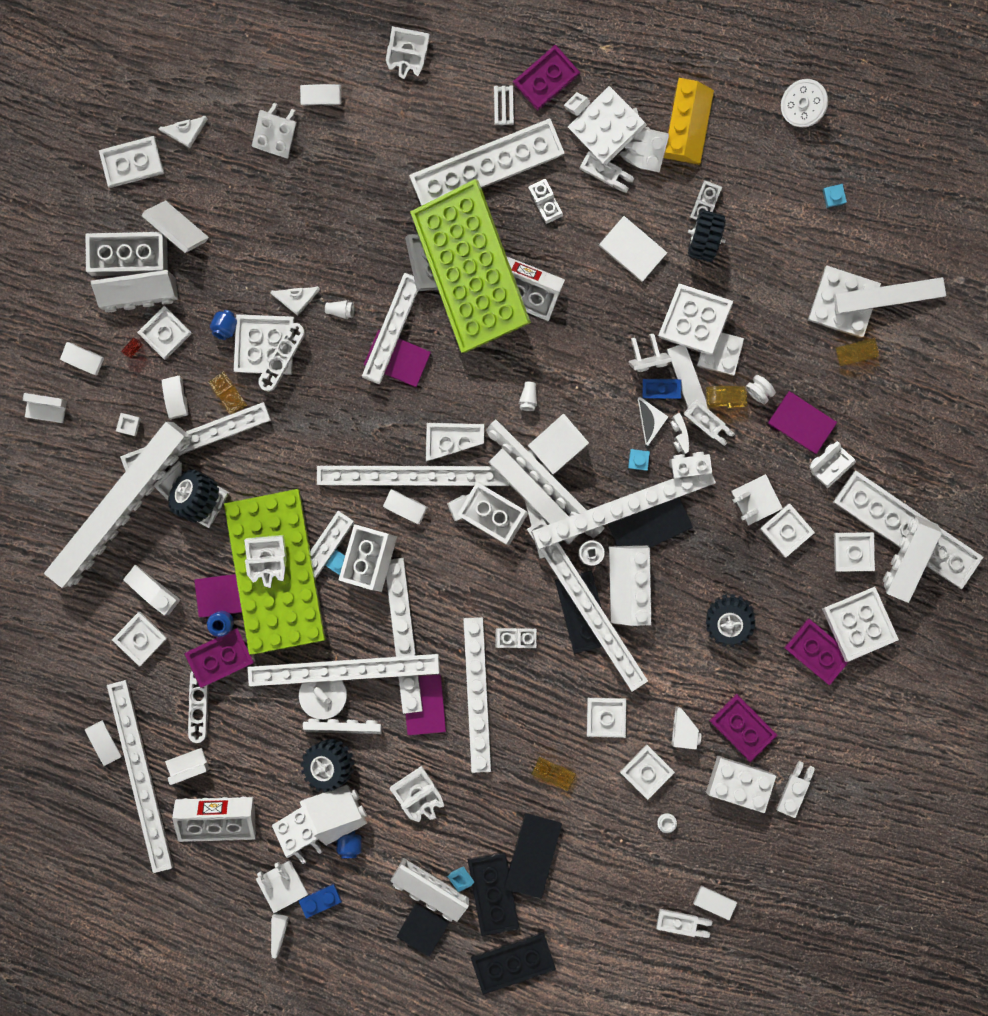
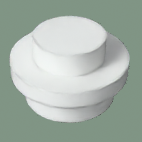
(667, 823)

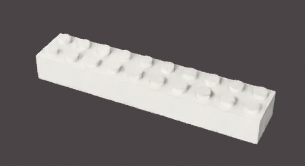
(118, 504)

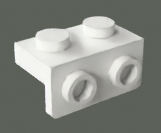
(831, 464)
(690, 466)

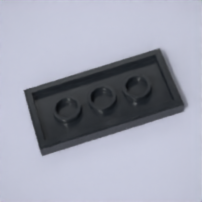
(651, 525)
(579, 631)
(533, 855)
(493, 903)
(513, 963)

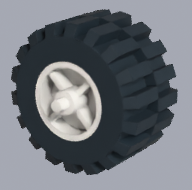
(706, 236)
(193, 496)
(730, 620)
(327, 765)

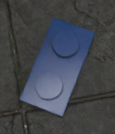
(662, 388)
(320, 900)

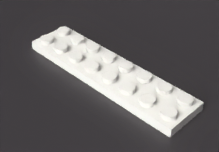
(490, 161)
(891, 518)

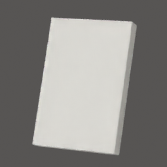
(131, 162)
(175, 226)
(632, 249)

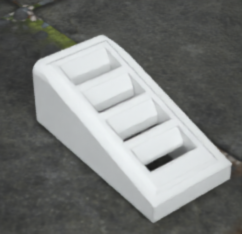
(278, 928)

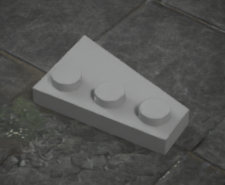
(420, 266)

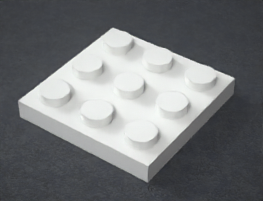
(607, 125)
(823, 308)
(695, 319)
(257, 340)
(860, 624)

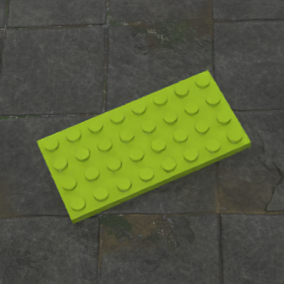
(470, 266)
(290, 609)

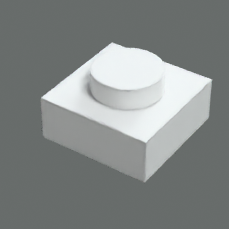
(577, 104)
(128, 424)

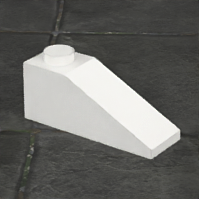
(151, 590)

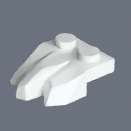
(407, 50)
(646, 149)
(265, 558)
(417, 795)

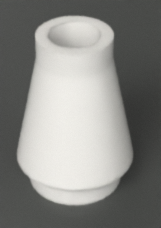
(342, 309)
(528, 398)

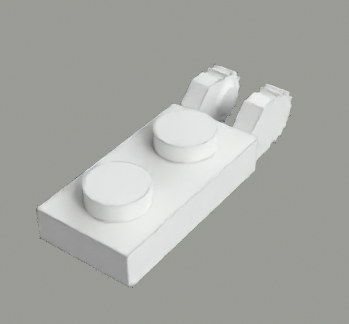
(606, 174)
(707, 421)
(795, 791)
(682, 923)

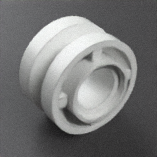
(760, 389)

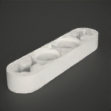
(284, 358)
(193, 705)

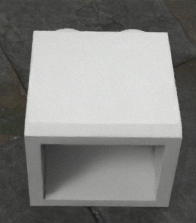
(557, 444)
(334, 813)

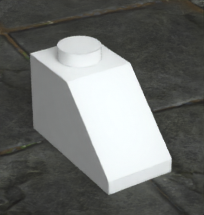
(684, 731)

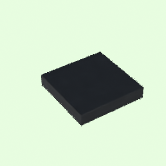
(422, 929)

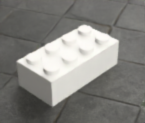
(125, 253)
(912, 558)

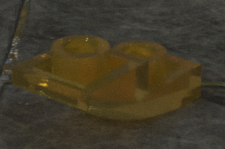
(857, 351)
(227, 393)
(726, 395)
(553, 773)

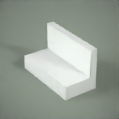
(45, 408)
(187, 766)

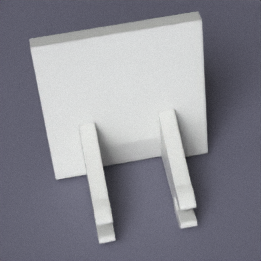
(274, 132)
(658, 359)
(756, 500)
(295, 834)
(281, 886)

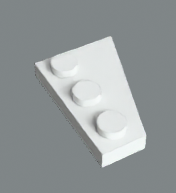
(451, 438)

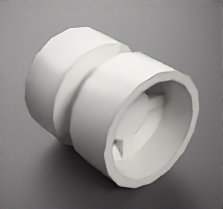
(591, 553)

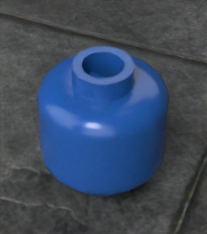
(223, 324)
(218, 629)
(349, 845)

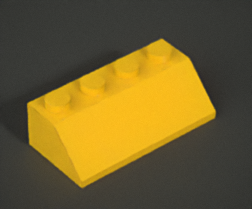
(688, 121)

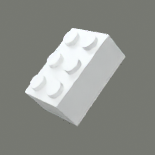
(367, 558)
(741, 784)

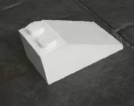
(492, 514)

